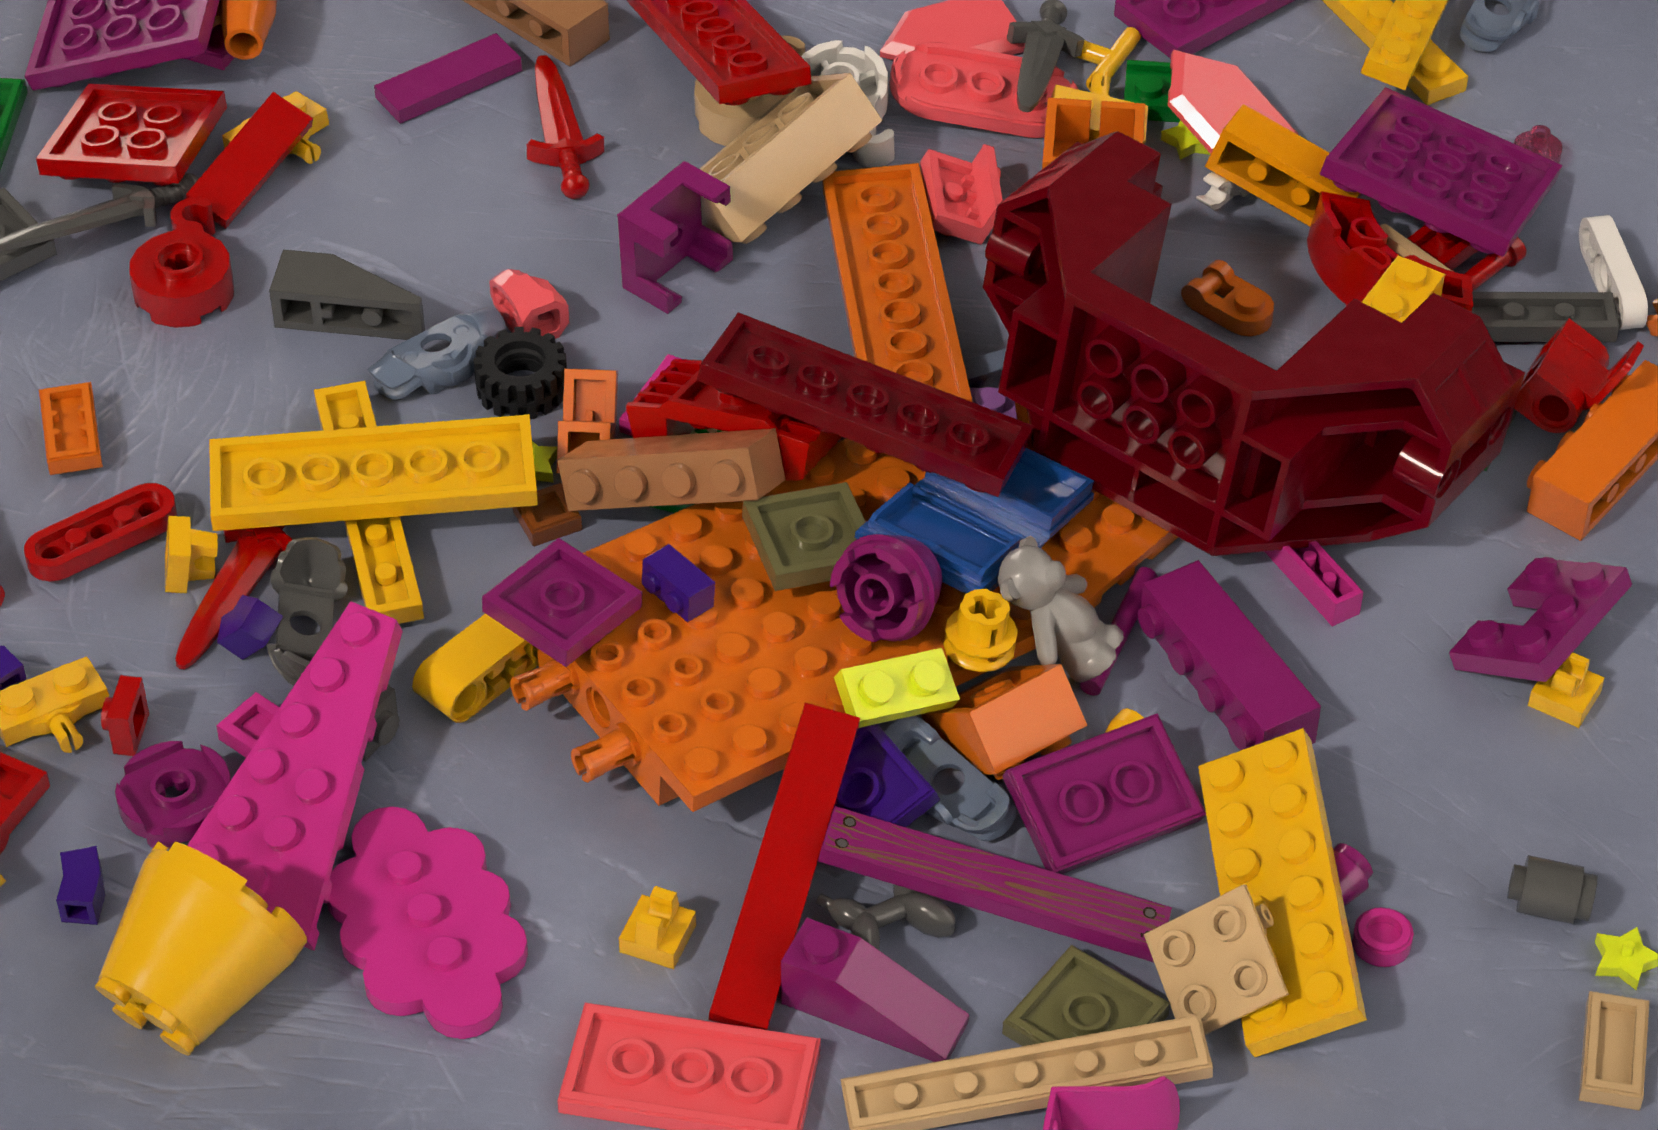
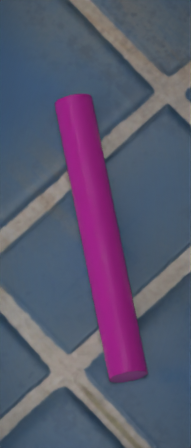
(1125, 619)

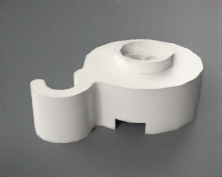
(872, 77)

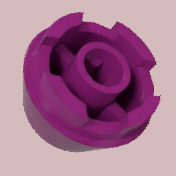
(887, 586)

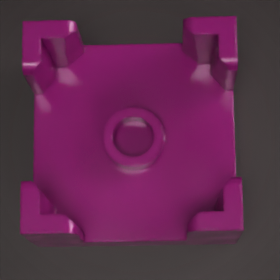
(666, 228)

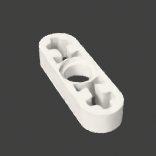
(1613, 269)

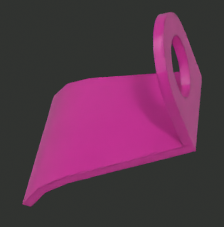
(1114, 1107)

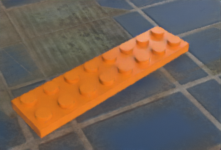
(894, 275)

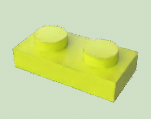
(897, 687)

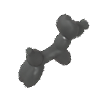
(919, 909)

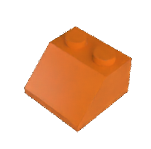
(1011, 718)

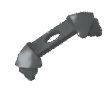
(307, 584)

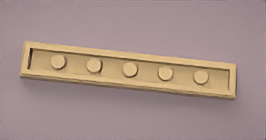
(1023, 1076)

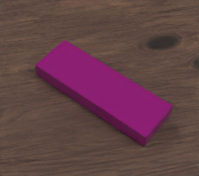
(448, 78)

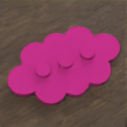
(426, 922)

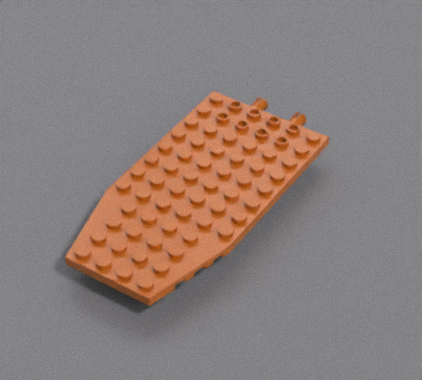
(721, 696)

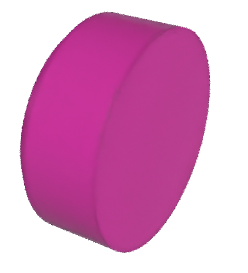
(1382, 937)

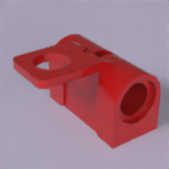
(1570, 378)

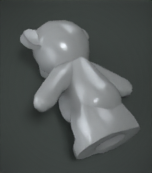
(1061, 619)

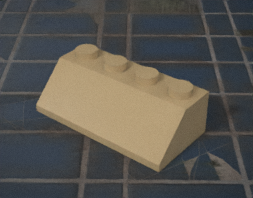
(786, 152)

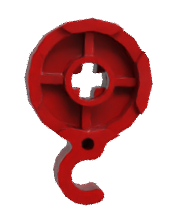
(184, 269)

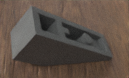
(338, 297)

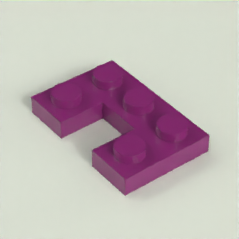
(1569, 605)

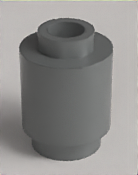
(1552, 889)

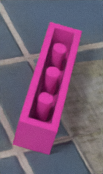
(1320, 581)

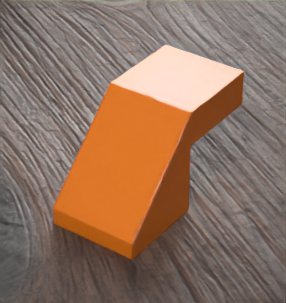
(587, 408)

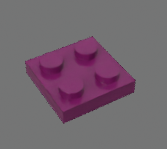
(562, 602)

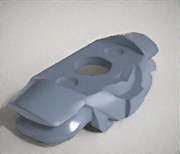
(1487, 30)
(410, 366)
(979, 804)

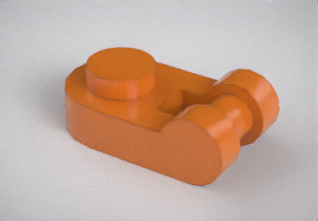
(1243, 306)

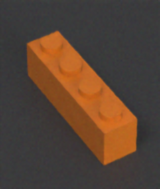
(1600, 458)

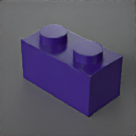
(678, 583)

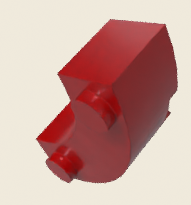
(1353, 253)

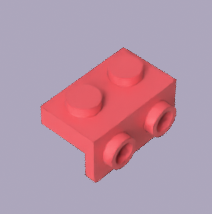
(962, 193)

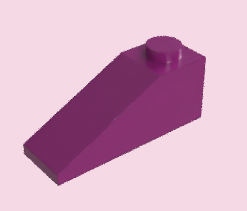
(867, 992)

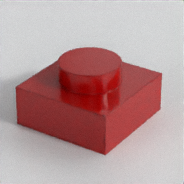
(126, 715)

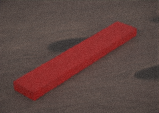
(784, 868)

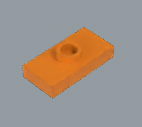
(70, 428)

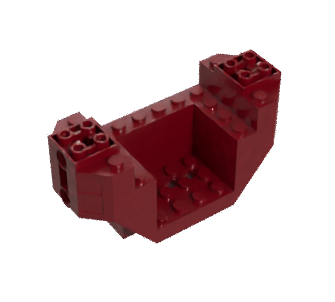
(1334, 448)

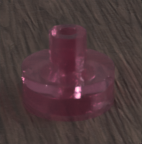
(1541, 142)

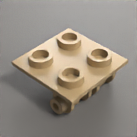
(1218, 960)

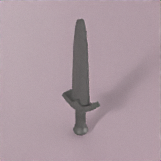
(1042, 50)
(126, 203)

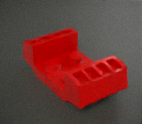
(680, 403)

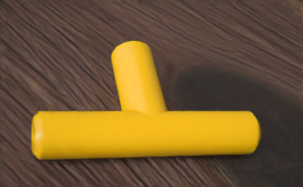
(1110, 59)

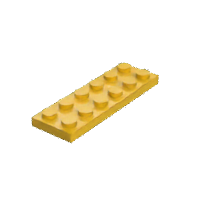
(371, 472)
(1276, 839)

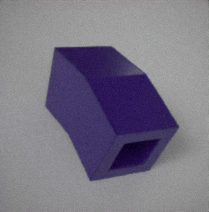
(82, 886)

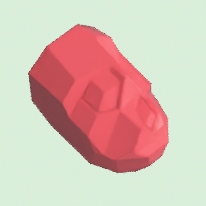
(529, 303)

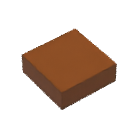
(549, 518)

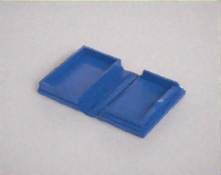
(975, 529)

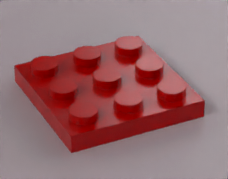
(132, 133)

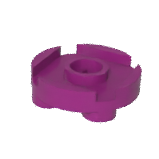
(163, 765)

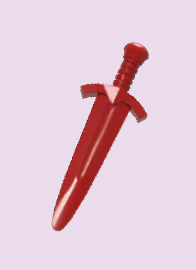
(561, 132)
(239, 576)

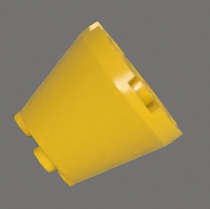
(193, 947)

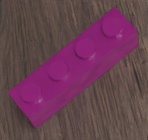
(1225, 658)

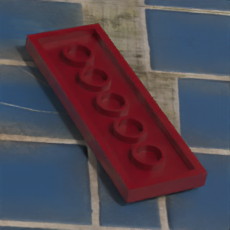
(866, 404)

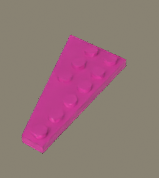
(303, 775)

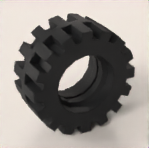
(515, 353)

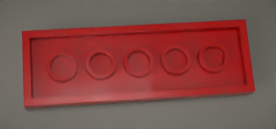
(726, 47)

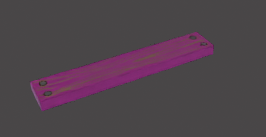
(991, 883)

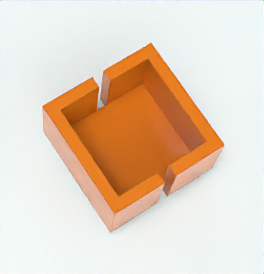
(1070, 122)

